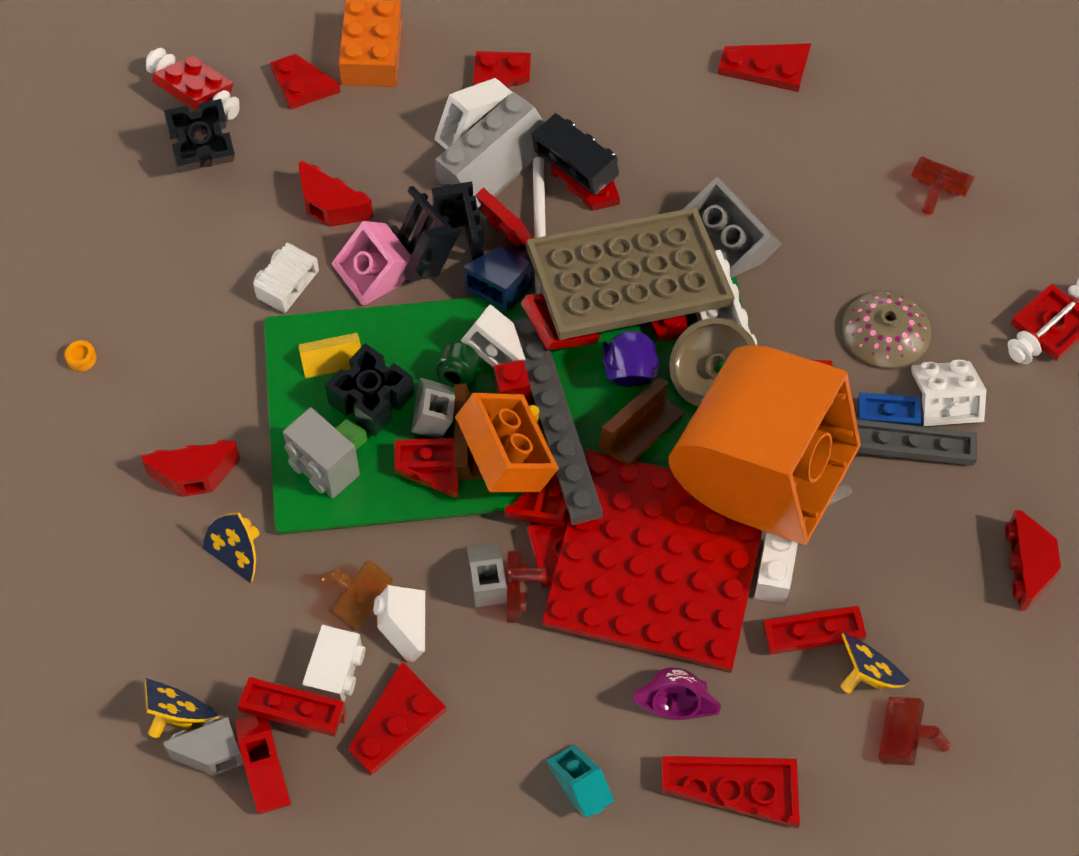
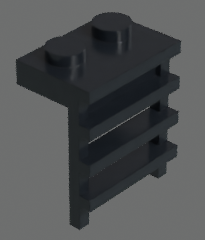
(460, 207)
(428, 246)

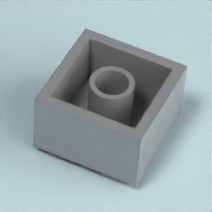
(321, 453)

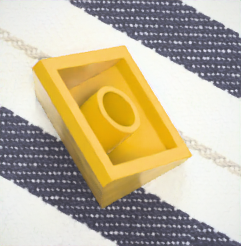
(328, 354)

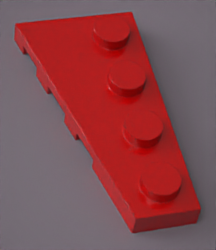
(743, 785)

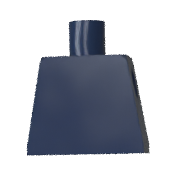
(499, 277)

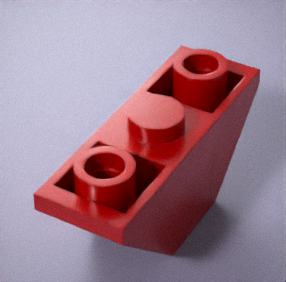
(331, 199)
(192, 467)
(1032, 558)
(262, 763)

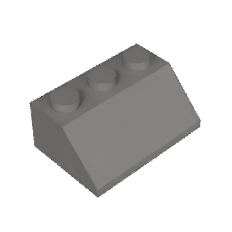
(733, 228)

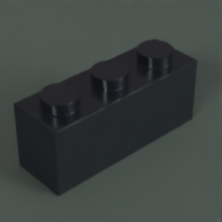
(575, 153)

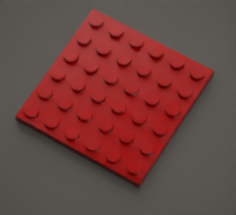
(654, 569)

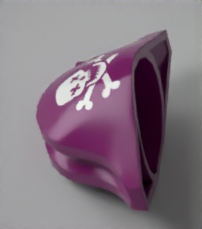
(677, 695)

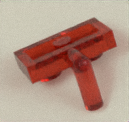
(940, 177)
(516, 574)
(903, 730)

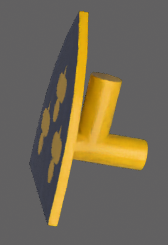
(232, 543)
(870, 667)
(173, 707)

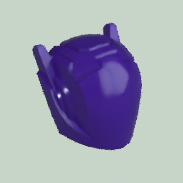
(630, 359)

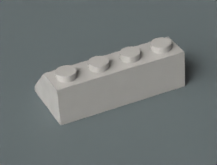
(493, 149)

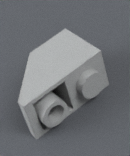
(433, 408)
(487, 574)
(208, 748)

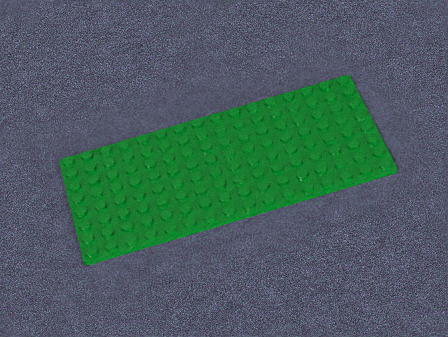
(413, 340)

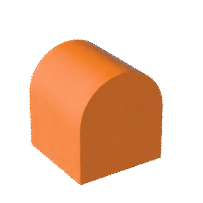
(770, 441)

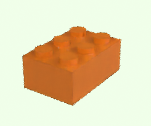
(371, 43)
(506, 442)

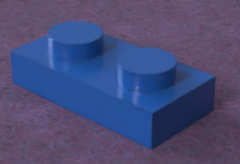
(890, 408)

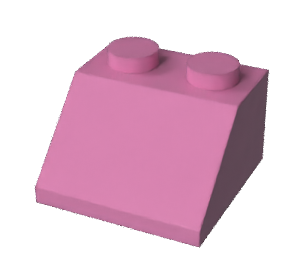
(372, 261)

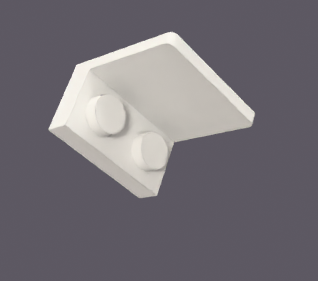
(950, 393)

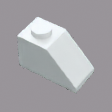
(494, 338)
(402, 619)

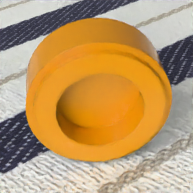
(80, 355)

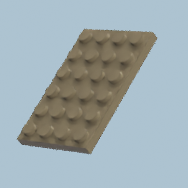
(629, 273)

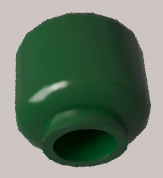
(457, 364)

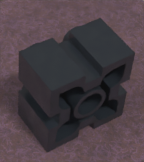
(209, 120)
(370, 389)

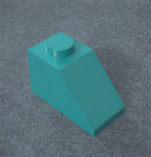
(581, 781)

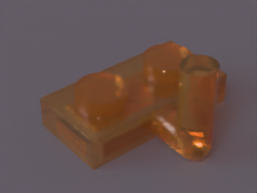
(358, 593)

